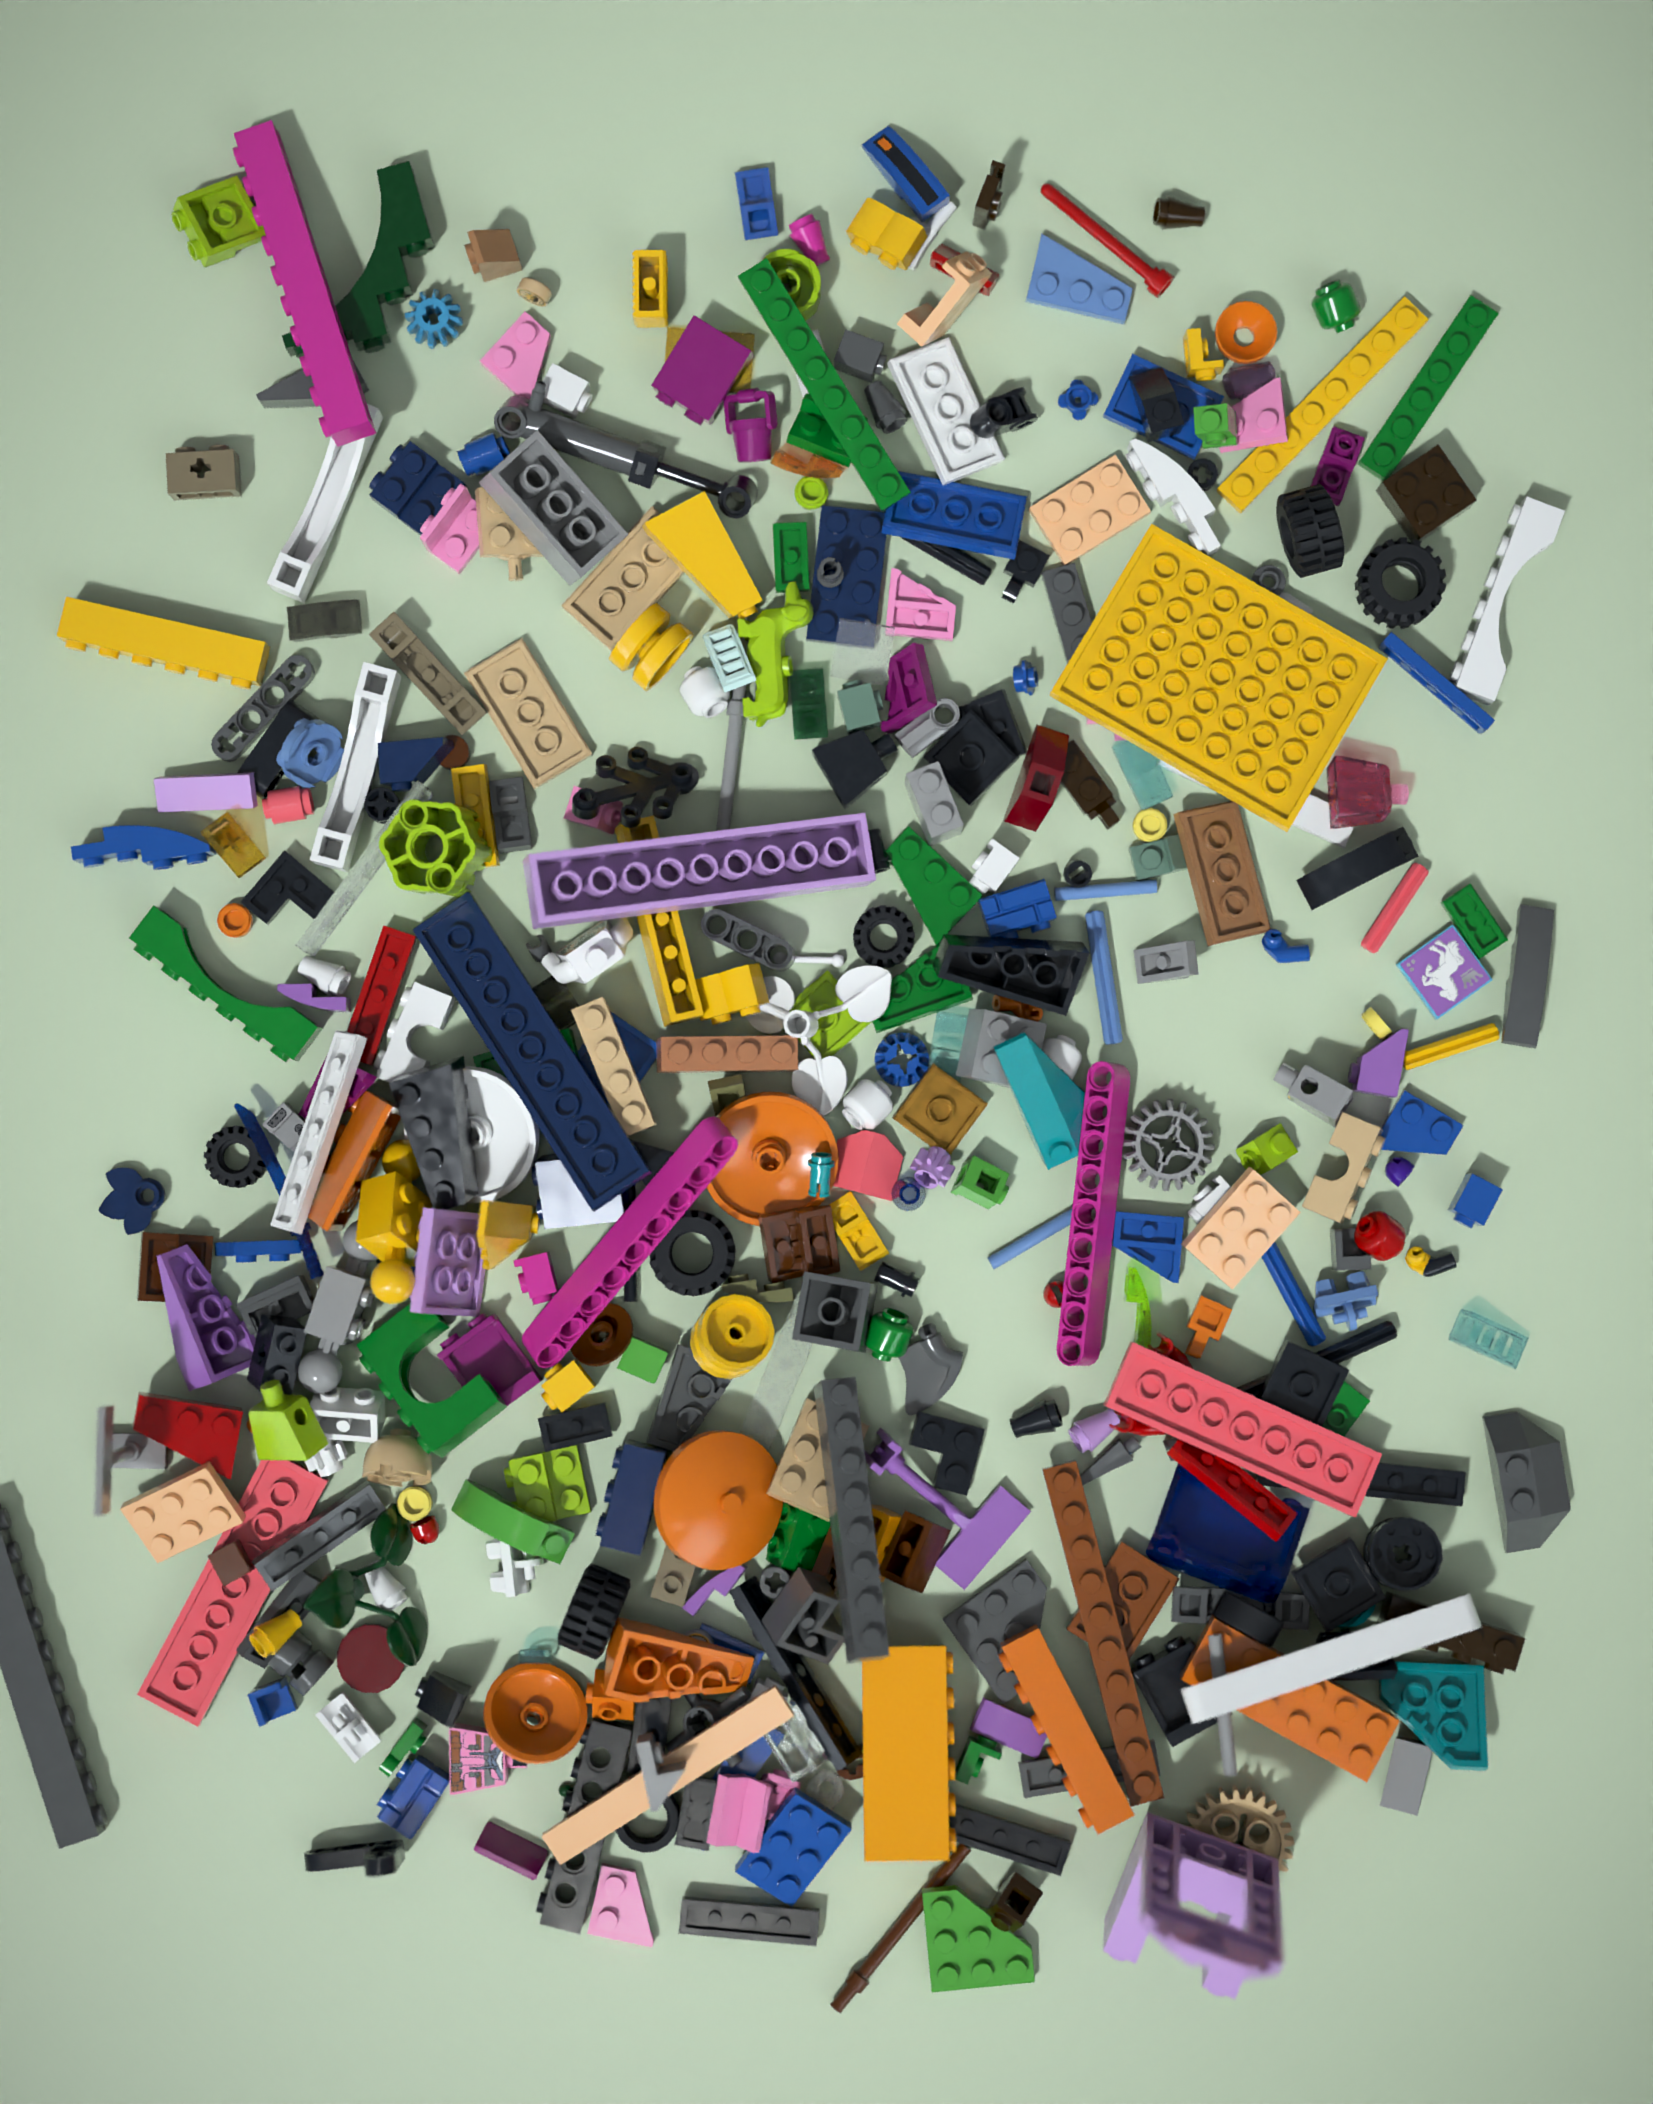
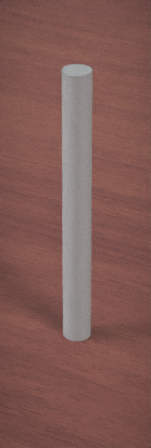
(1224, 1720)

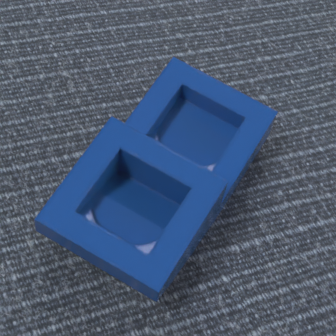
(756, 203)

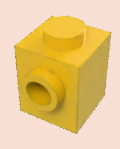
(566, 1385)

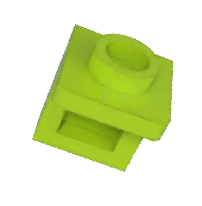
(1267, 1150)

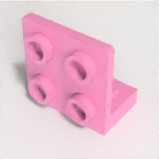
(454, 530)

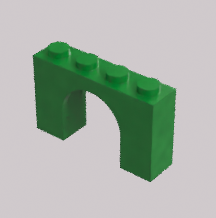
(440, 1424)

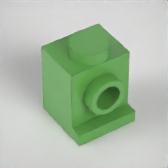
(1215, 425)
(991, 1177)

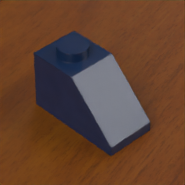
(410, 760)

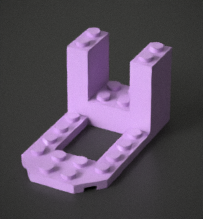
(1225, 1878)

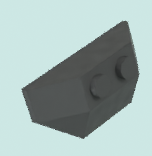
(1526, 1480)

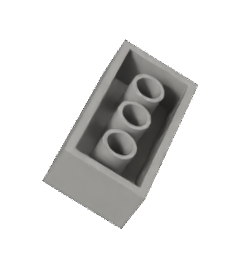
(553, 508)

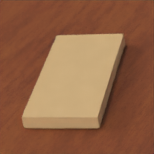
(623, 585)
(528, 714)

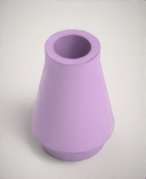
(1092, 1430)

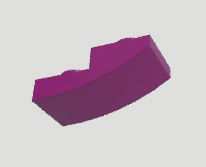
(1337, 462)

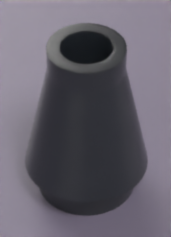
(1038, 1419)

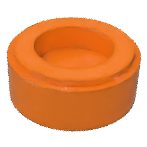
(235, 920)

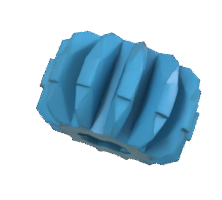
(446, 316)

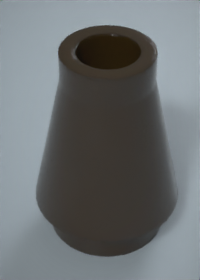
(1175, 213)

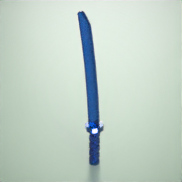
(278, 1178)

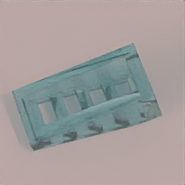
(1468, 1330)

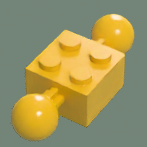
(390, 1222)

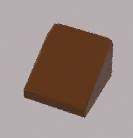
(231, 1562)

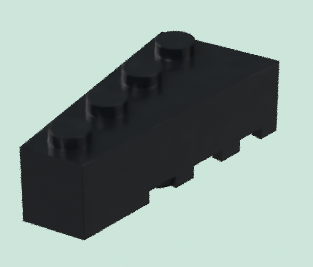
(1015, 968)
(439, 1130)

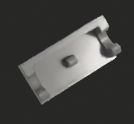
(1406, 1775)

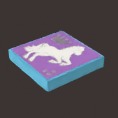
(1444, 972)

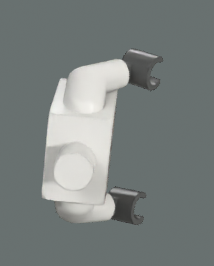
(586, 954)

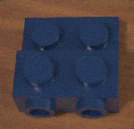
(412, 486)

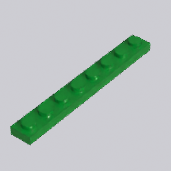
(824, 384)

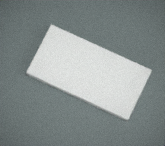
(941, 409)

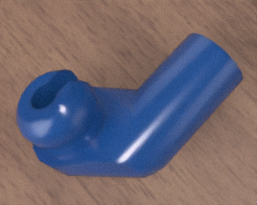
(1281, 950)

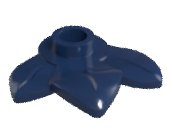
(127, 1199)

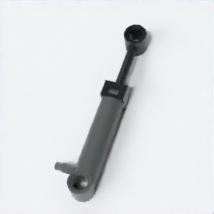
(637, 460)

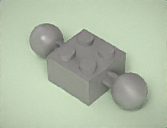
(337, 1315)

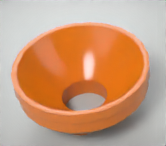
(1248, 316)

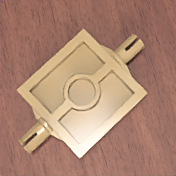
(501, 536)

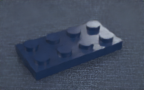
(858, 544)

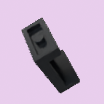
(1162, 1686)

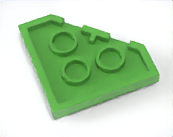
(967, 1947)

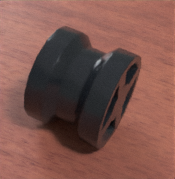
(378, 801)

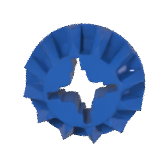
(893, 1073)

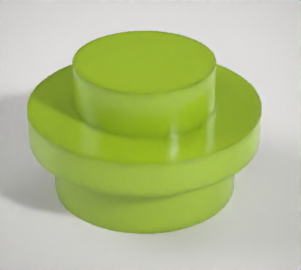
(811, 492)

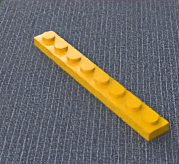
(1324, 403)

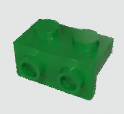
(796, 1539)

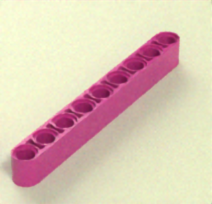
(1082, 1227)
(629, 1242)

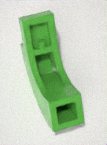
(510, 1523)

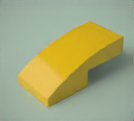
(857, 1232)

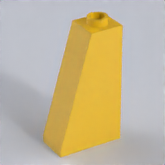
(705, 553)

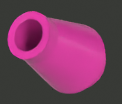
(809, 239)

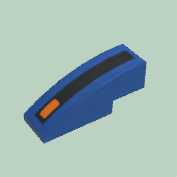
(906, 173)

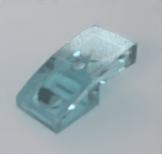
(1142, 774)
(947, 1042)

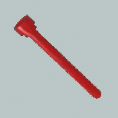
(1155, 279)

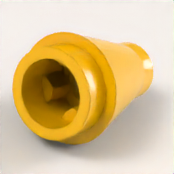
(274, 1633)

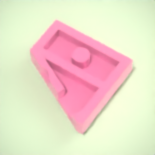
(519, 355)
(1260, 418)
(918, 611)
(619, 1907)

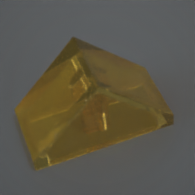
(233, 844)

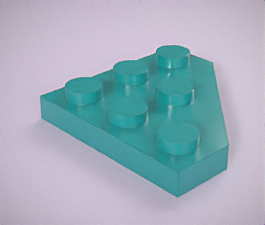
(1443, 1709)

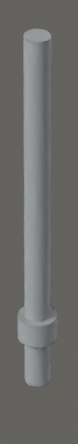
(735, 714)

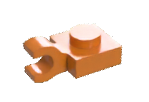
(1207, 1321)

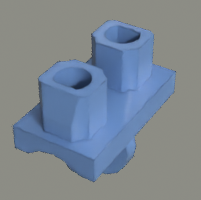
(1346, 1305)

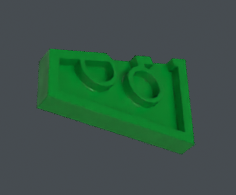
(932, 883)
(920, 993)

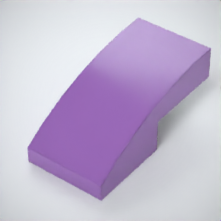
(307, 995)
(722, 1583)
(1007, 1728)

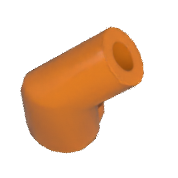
(1018, 1008)

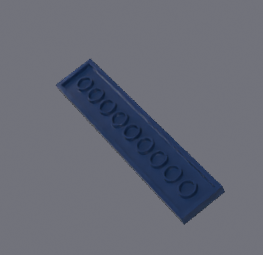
(532, 1051)

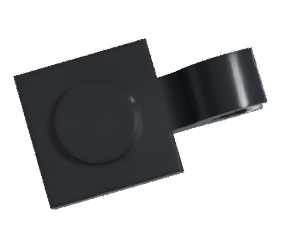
(1024, 569)

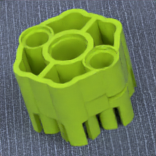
(462, 851)

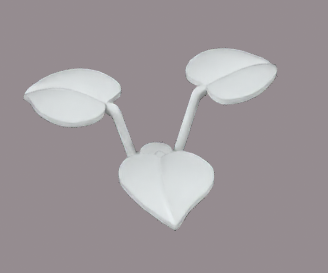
(819, 1080)

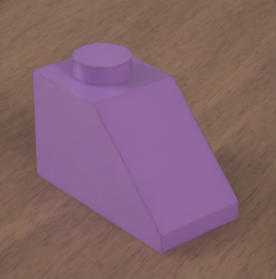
(1380, 1067)

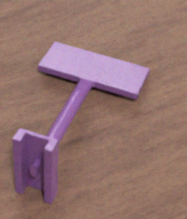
(979, 1535)

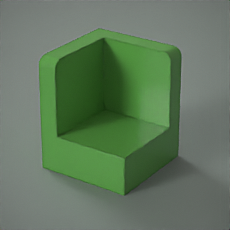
(643, 1360)

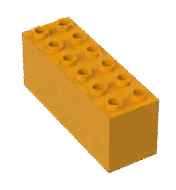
(908, 1755)

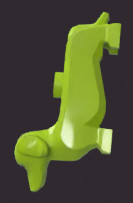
(768, 655)

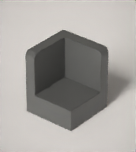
(1345, 1252)

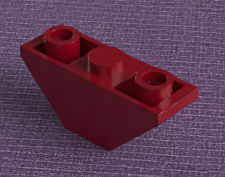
(1038, 778)

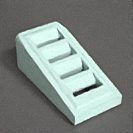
(728, 656)

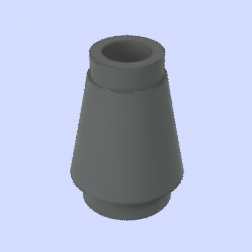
(885, 408)

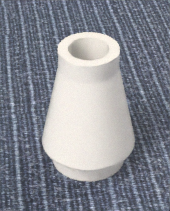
(327, 976)
(385, 1588)

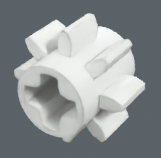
(328, 1459)

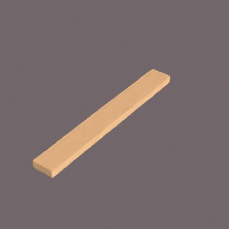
(701, 1753)

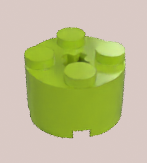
(801, 276)

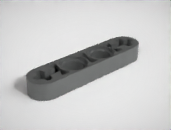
(258, 704)

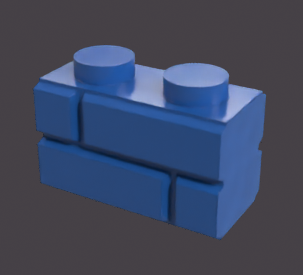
(1018, 910)
(414, 1795)

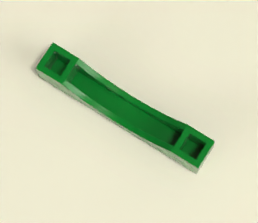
(170, 943)

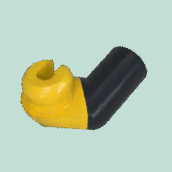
(1428, 1265)

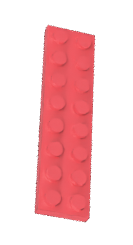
(1242, 1429)
(220, 1616)

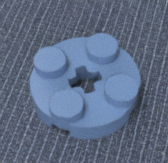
(297, 746)

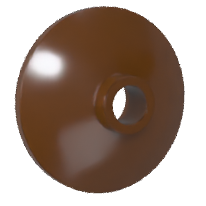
(611, 1323)

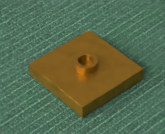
(939, 1109)

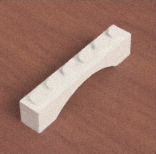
(310, 539)
(1482, 665)
(367, 728)

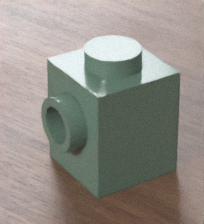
(859, 706)

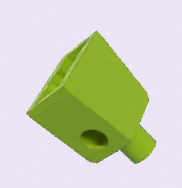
(285, 1426)

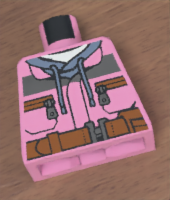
(476, 1760)

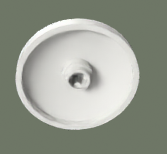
(501, 1135)

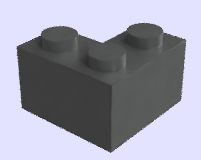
(804, 1618)

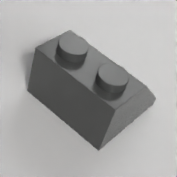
(834, 1311)

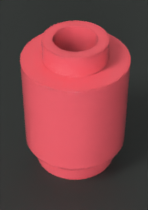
(288, 804)

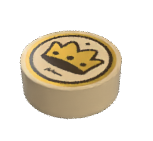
(534, 291)

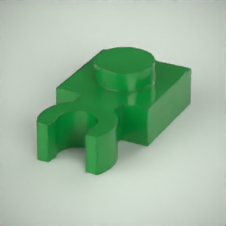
(410, 1741)

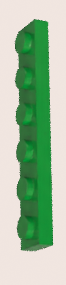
(1428, 388)

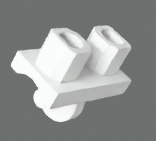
(517, 1568)
(348, 1727)

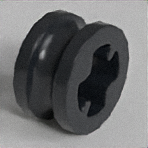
(1211, 469)

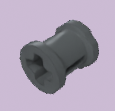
(766, 1585)

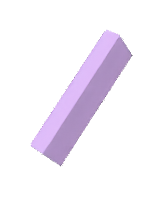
(205, 792)

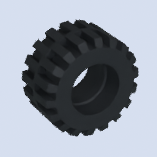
(1310, 530)
(1420, 563)
(718, 1270)
(593, 1611)

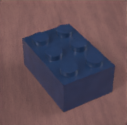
(631, 1496)

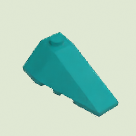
(1045, 1097)

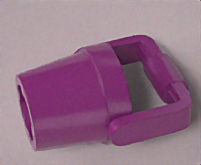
(753, 435)

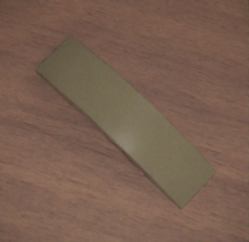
(427, 673)

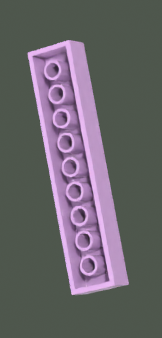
(698, 870)

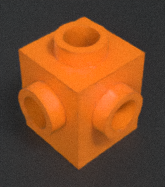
(605, 1706)

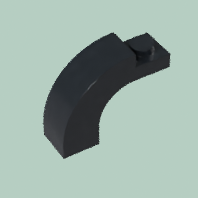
(1357, 868)

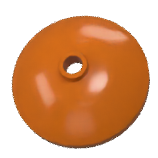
(540, 1693)

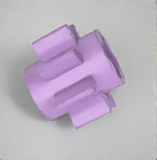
(932, 1167)

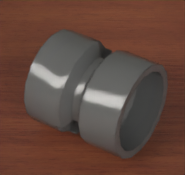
(288, 1661)

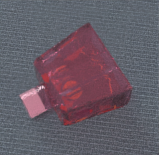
(1361, 792)

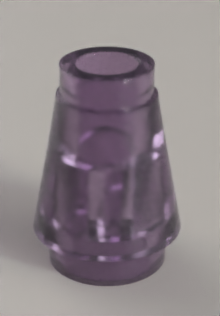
(1247, 379)

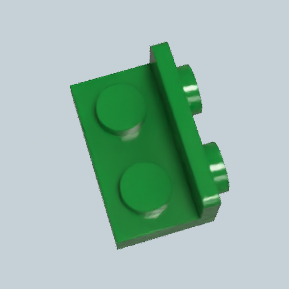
(814, 435)

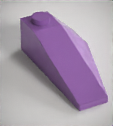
(204, 1328)

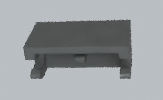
(287, 1299)

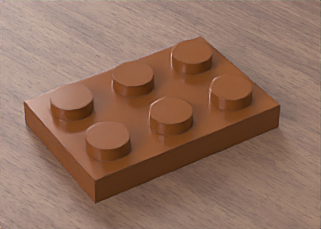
(1138, 1594)

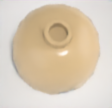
(397, 1460)

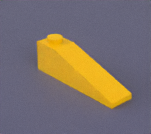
(504, 1230)

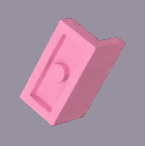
(739, 1812)

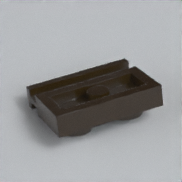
(990, 197)

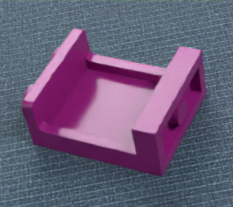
(701, 371)
(493, 1354)

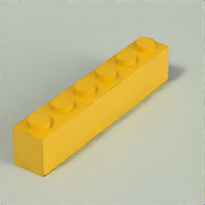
(163, 642)
(665, 948)

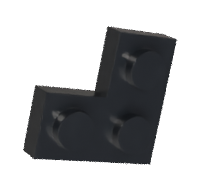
(284, 882)
(958, 1447)

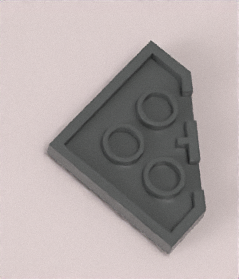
(995, 1615)

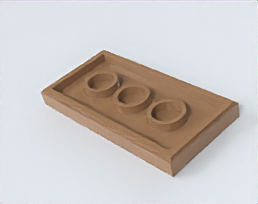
(1222, 872)

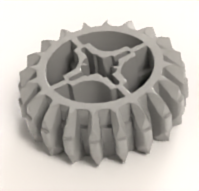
(1141, 1135)

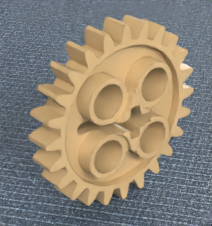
(1270, 1843)

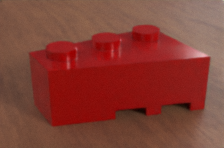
(191, 1428)

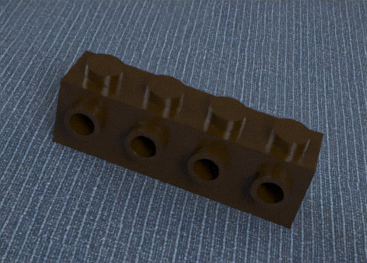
(1491, 1644)

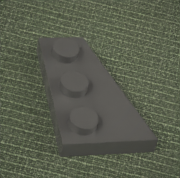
(684, 1400)

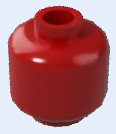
(1380, 1235)

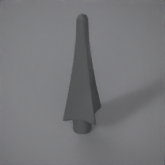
(1113, 1458)

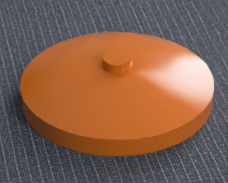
(770, 1164)
(715, 1500)

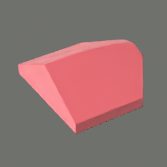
(868, 1164)

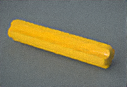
(1450, 1046)

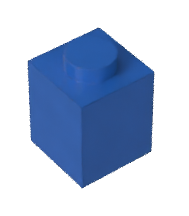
(1474, 1201)

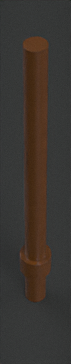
(858, 1979)

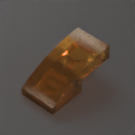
(817, 466)

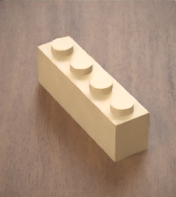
(613, 1066)

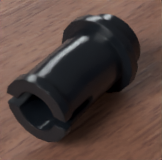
(880, 859)
(897, 1279)

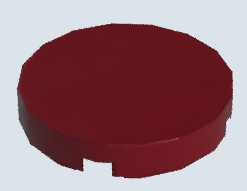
(367, 1660)

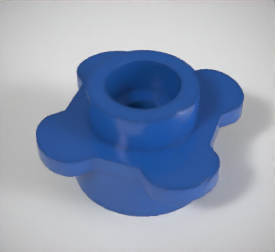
(1078, 389)
(1025, 677)

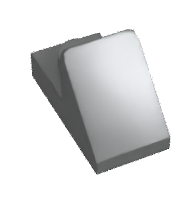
(1166, 962)
(657, 1779)

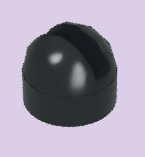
(1080, 879)

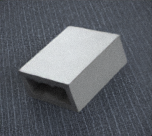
(933, 803)

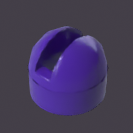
(1398, 1170)

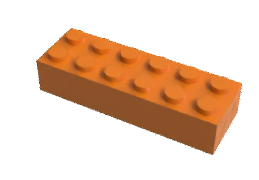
(1317, 1717)

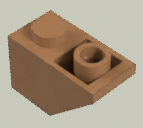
(492, 253)

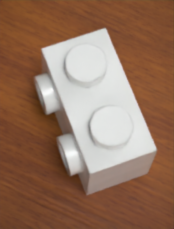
(350, 1414)

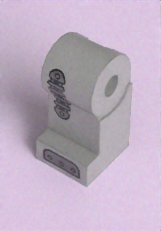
(285, 1125)

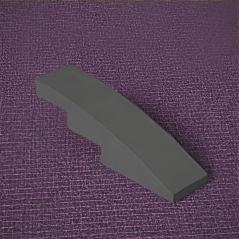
(1527, 976)

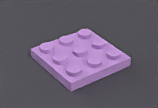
(448, 1264)

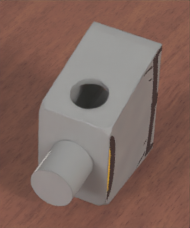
(1326, 1102)

